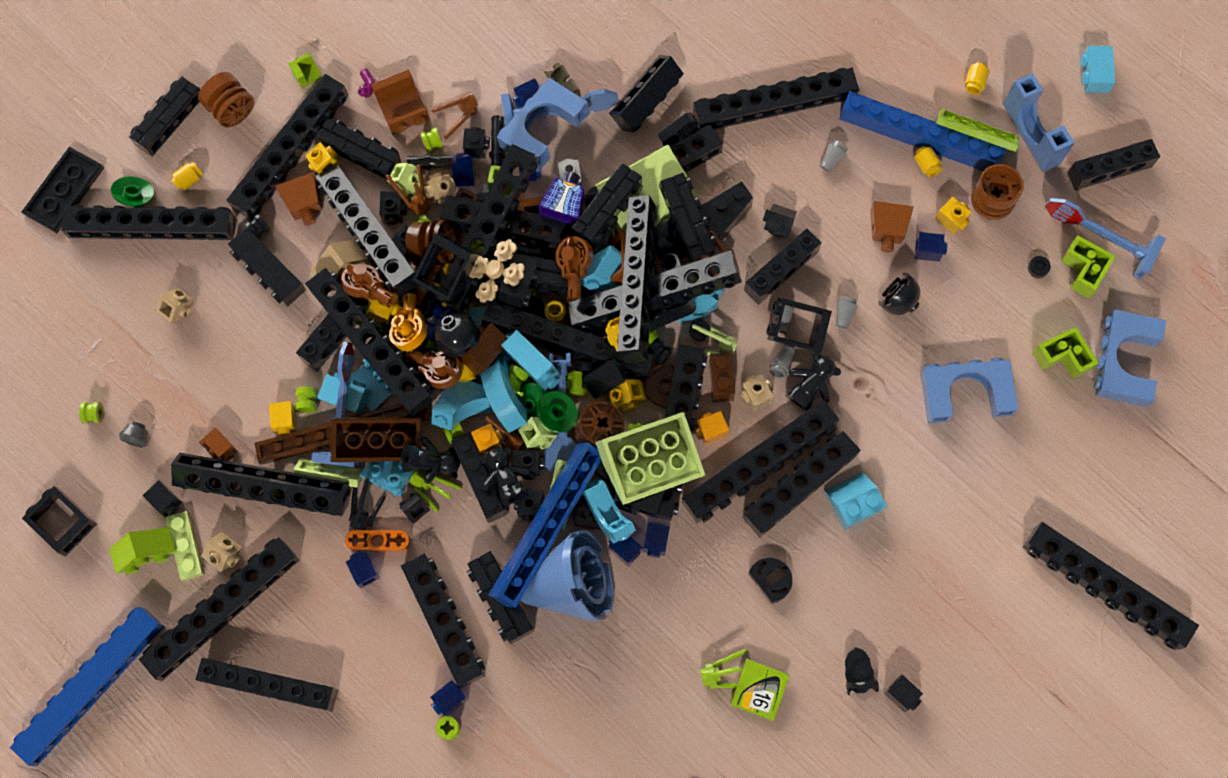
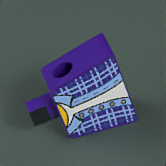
(563, 200)

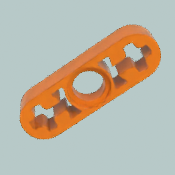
(394, 535)

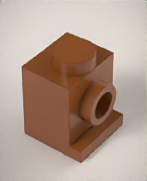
(218, 445)

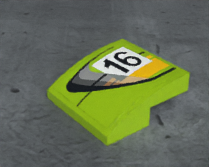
(760, 689)

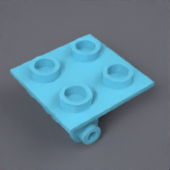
(373, 382)
(388, 476)

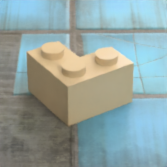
(340, 255)

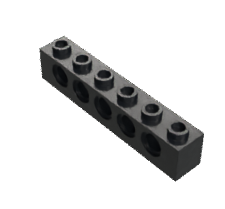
(846, 451)
(413, 572)
(267, 684)

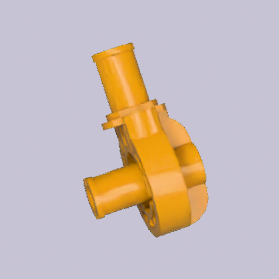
(409, 325)

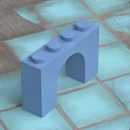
(548, 100)
(1021, 104)
(993, 375)
(1112, 379)

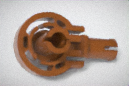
(574, 263)
(366, 284)
(438, 365)

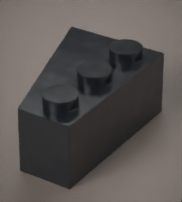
(727, 209)

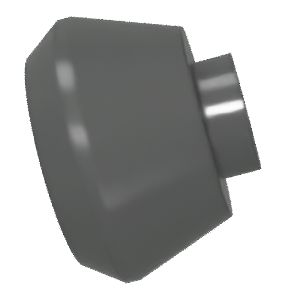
(134, 435)

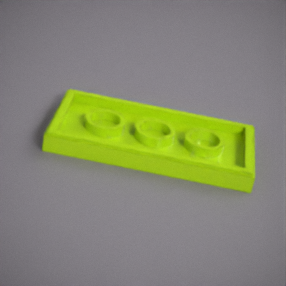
(978, 130)

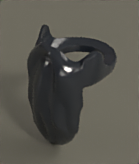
(859, 672)

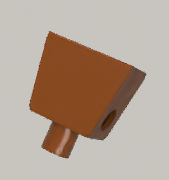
(301, 197)
(889, 223)

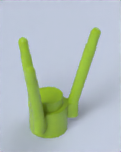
(418, 481)
(711, 675)

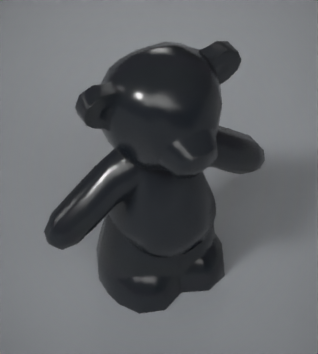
(814, 379)
(429, 459)
(506, 475)

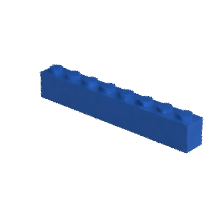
(920, 132)
(546, 525)
(86, 687)

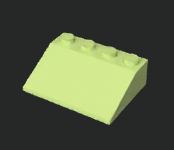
(653, 169)
(651, 458)

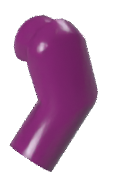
(366, 90)

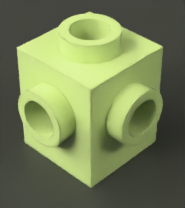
(405, 176)
(536, 434)

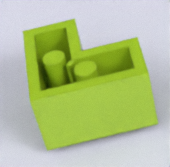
(1090, 261)
(1070, 350)
(140, 548)

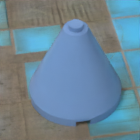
(573, 580)

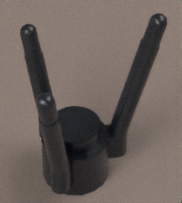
(358, 518)

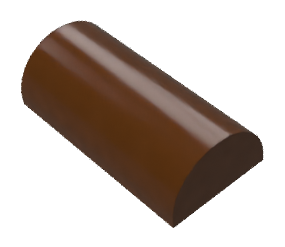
(372, 438)

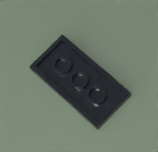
(62, 188)

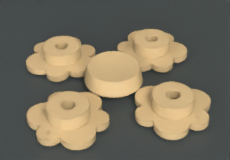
(495, 269)

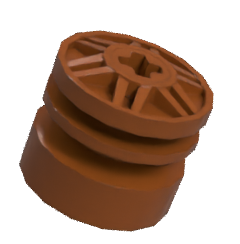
(226, 99)
(997, 191)

